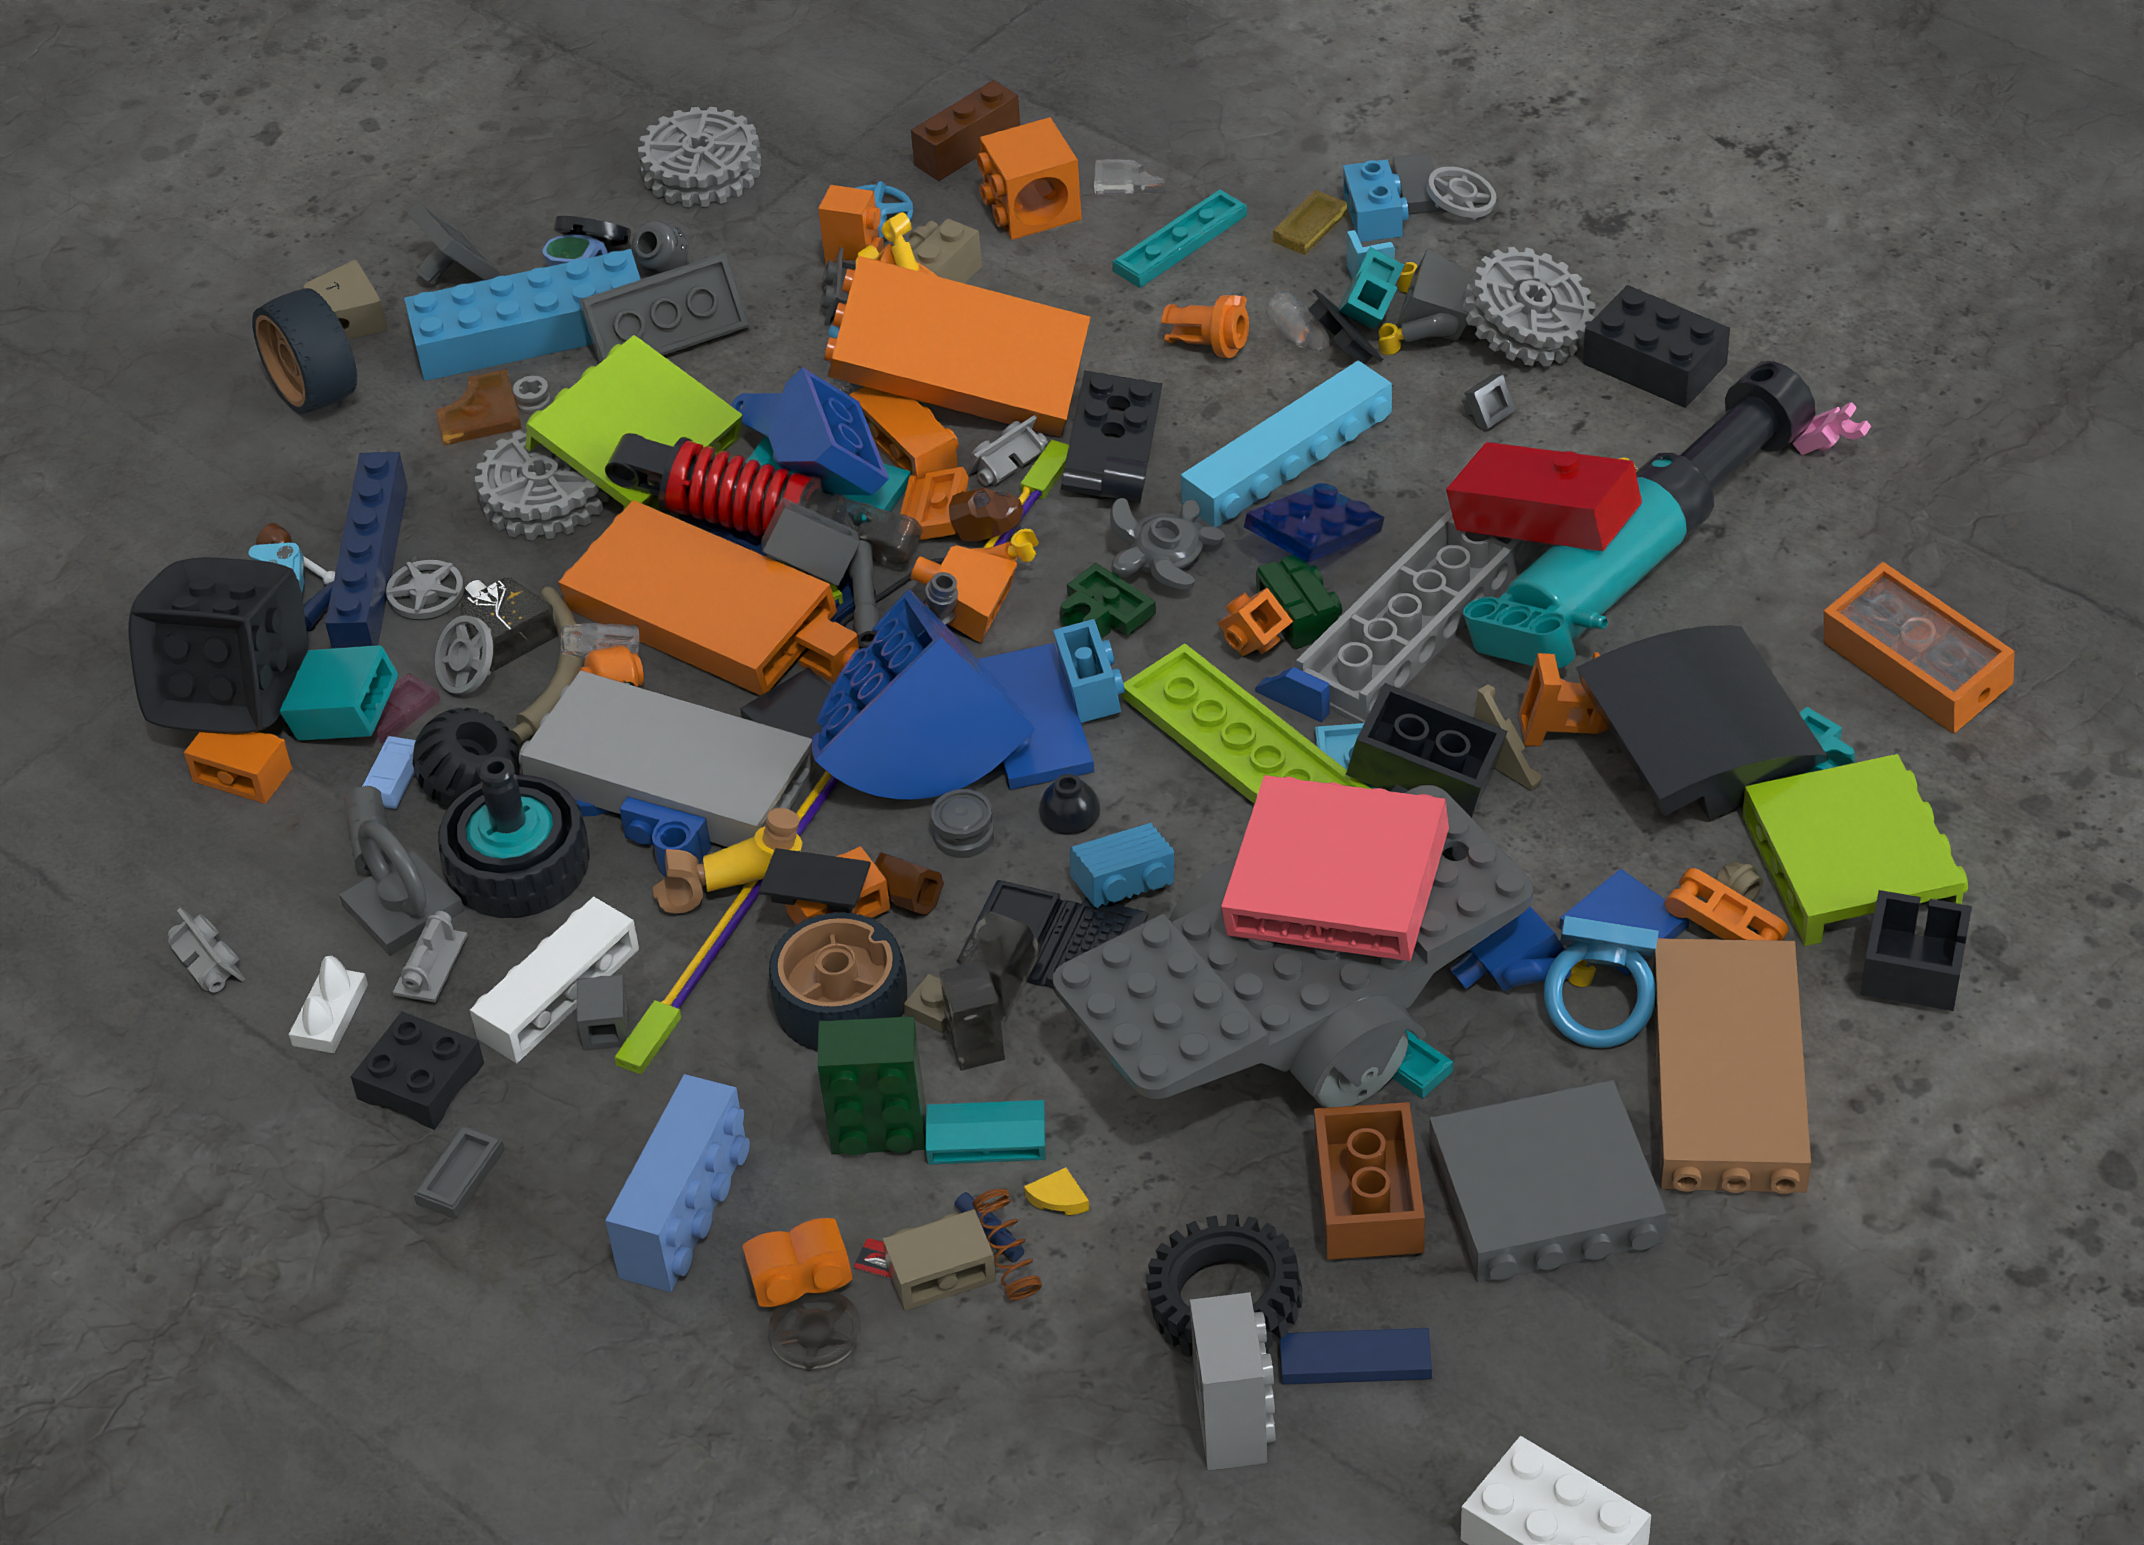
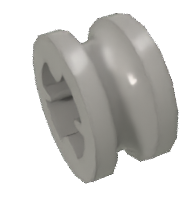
(531, 394)

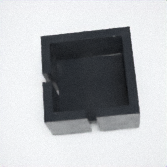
(1912, 965)

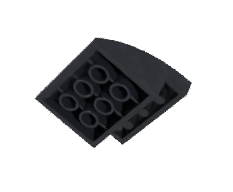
(1699, 716)

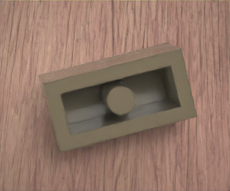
(939, 1259)

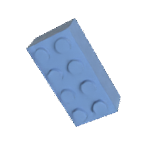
(677, 1183)

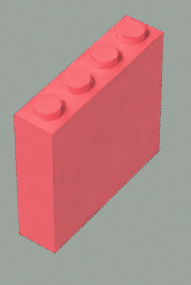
(1336, 867)

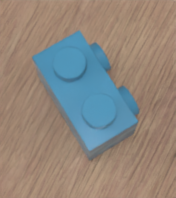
(1374, 200)
(1088, 670)

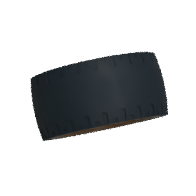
(304, 350)
(835, 971)

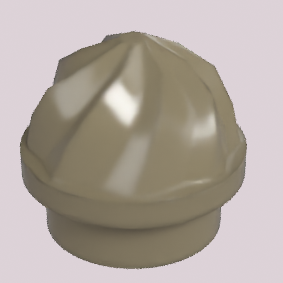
(1741, 878)

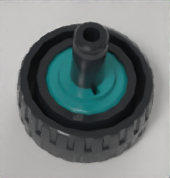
(513, 843)

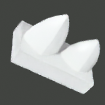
(328, 1007)

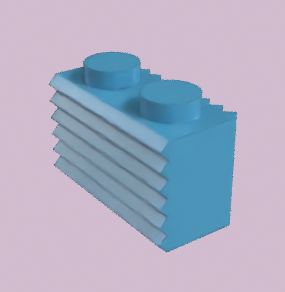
(1122, 864)

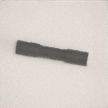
(865, 613)

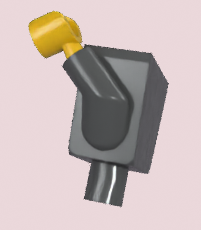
(1431, 303)

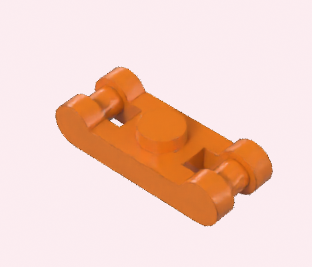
(1726, 911)

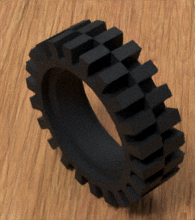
(1217, 1244)

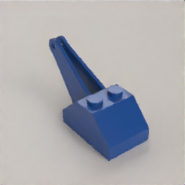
(817, 433)

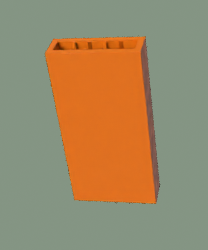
(956, 345)
(697, 596)

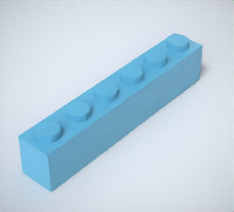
(1287, 443)

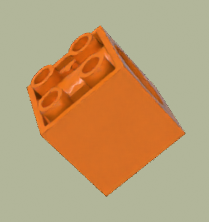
(1029, 178)

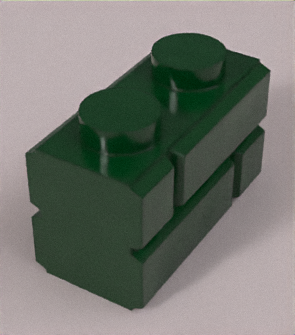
(1302, 597)

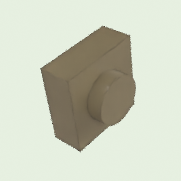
(927, 1004)

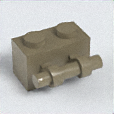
(947, 249)

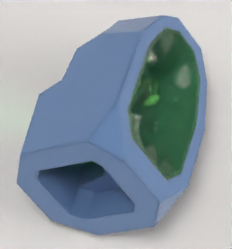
(572, 247)

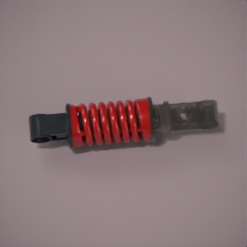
(747, 495)

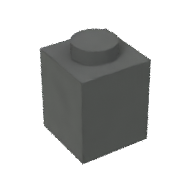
(602, 1012)

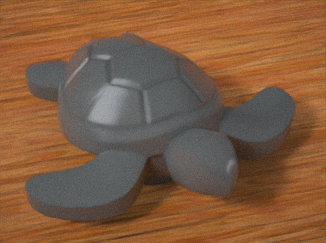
(1161, 543)

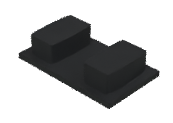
(1345, 332)
(814, 879)

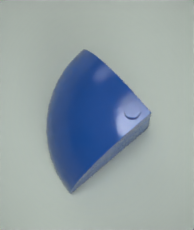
(916, 712)

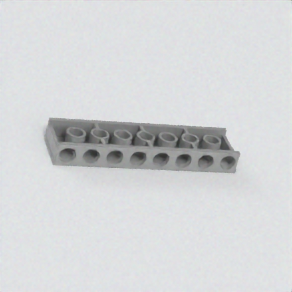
(1411, 613)

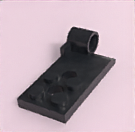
(1106, 464)

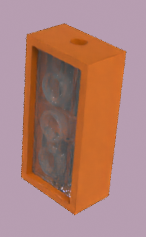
(1919, 647)

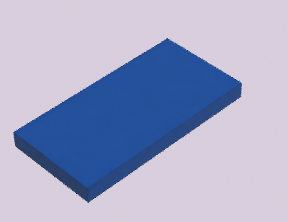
(1042, 692)

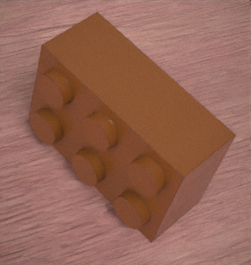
(1369, 1181)

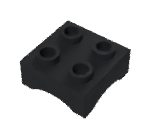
(417, 1069)

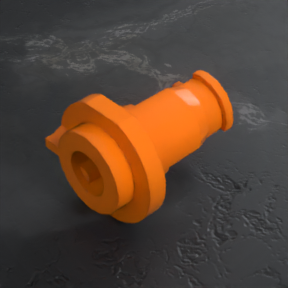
(1220, 325)

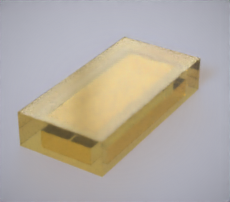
(1310, 222)

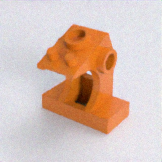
(1555, 704)

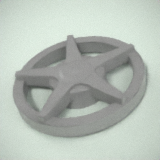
(1461, 192)
(424, 589)
(464, 655)

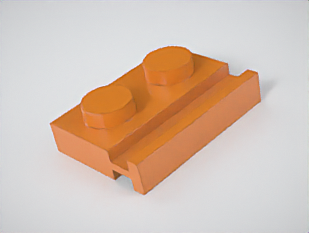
(929, 500)

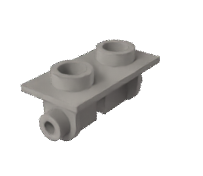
(993, 458)
(215, 958)
(431, 959)

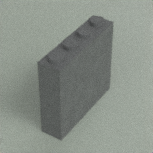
(1547, 1181)

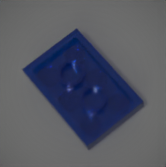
(1314, 522)

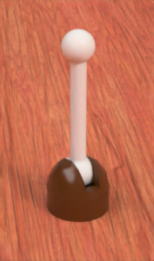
(275, 534)

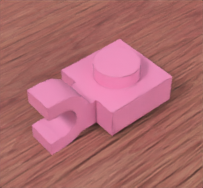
(1828, 427)

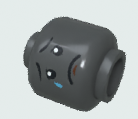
(659, 246)

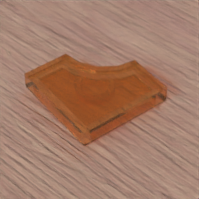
(482, 410)

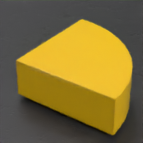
(1058, 1193)

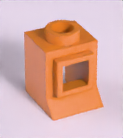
(829, 646)

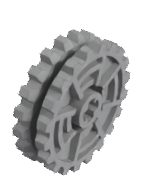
(699, 156)
(1528, 306)
(534, 491)

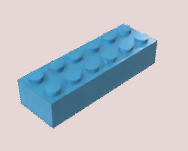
(511, 314)

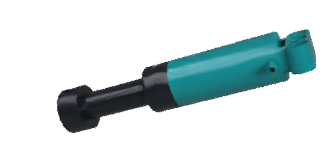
(1576, 586)

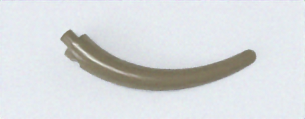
(566, 671)

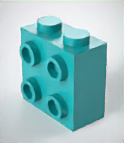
(339, 693)

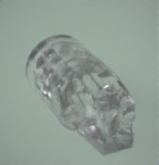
(582, 638)

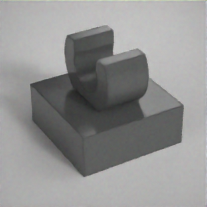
(1489, 401)

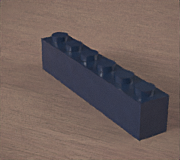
(367, 551)

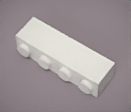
(544, 985)

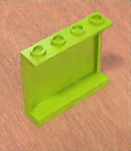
(634, 394)
(1844, 837)

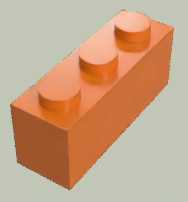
(907, 432)

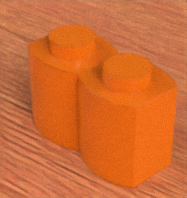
(797, 1262)

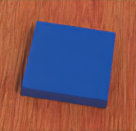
(1628, 903)

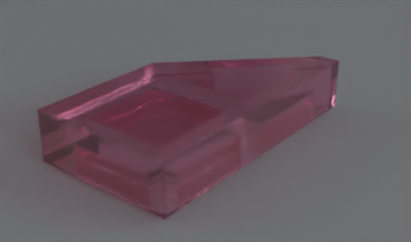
(406, 703)

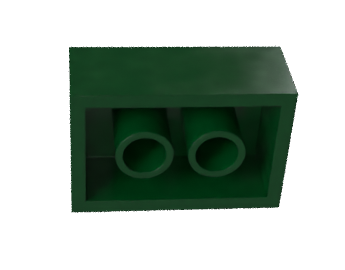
(872, 1085)

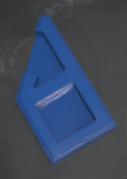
(1299, 692)

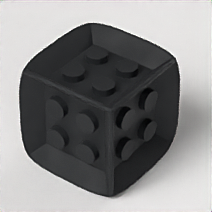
(217, 644)

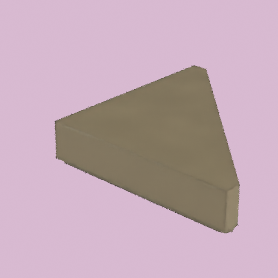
(1511, 759)

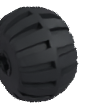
(454, 748)

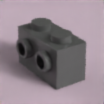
(809, 542)

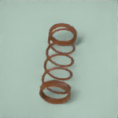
(993, 1206)

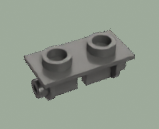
(834, 276)

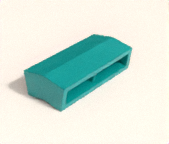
(986, 1132)

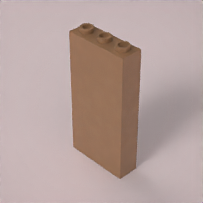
(1730, 1066)

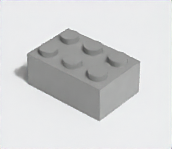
(1232, 1380)

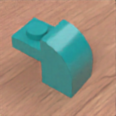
(1371, 289)

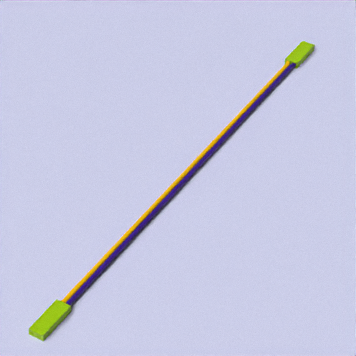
(664, 1016)

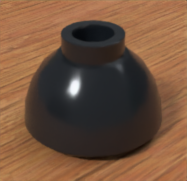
(1069, 805)

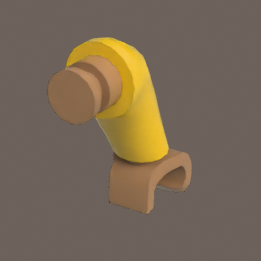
(725, 868)

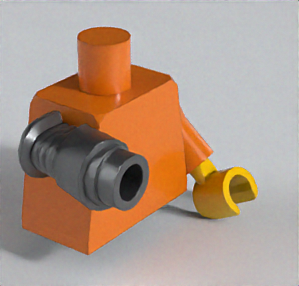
(973, 582)

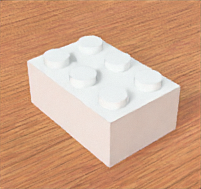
(1548, 1502)

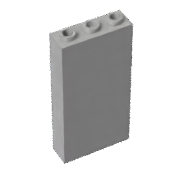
(640, 744)

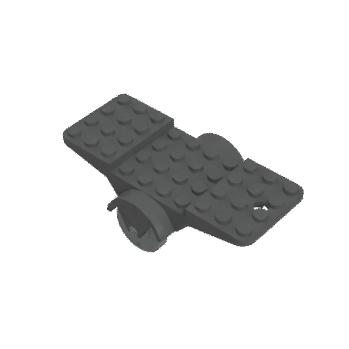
(1194, 1005)

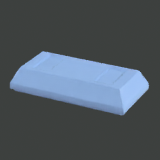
(392, 770)

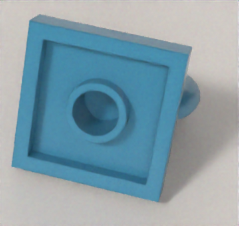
(1607, 946)

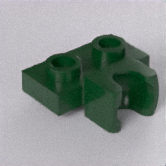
(1106, 599)

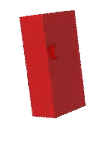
(1544, 496)

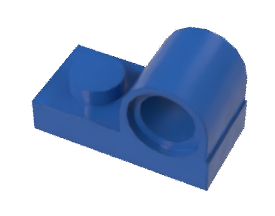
(664, 829)

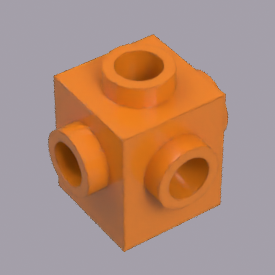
(1254, 622)

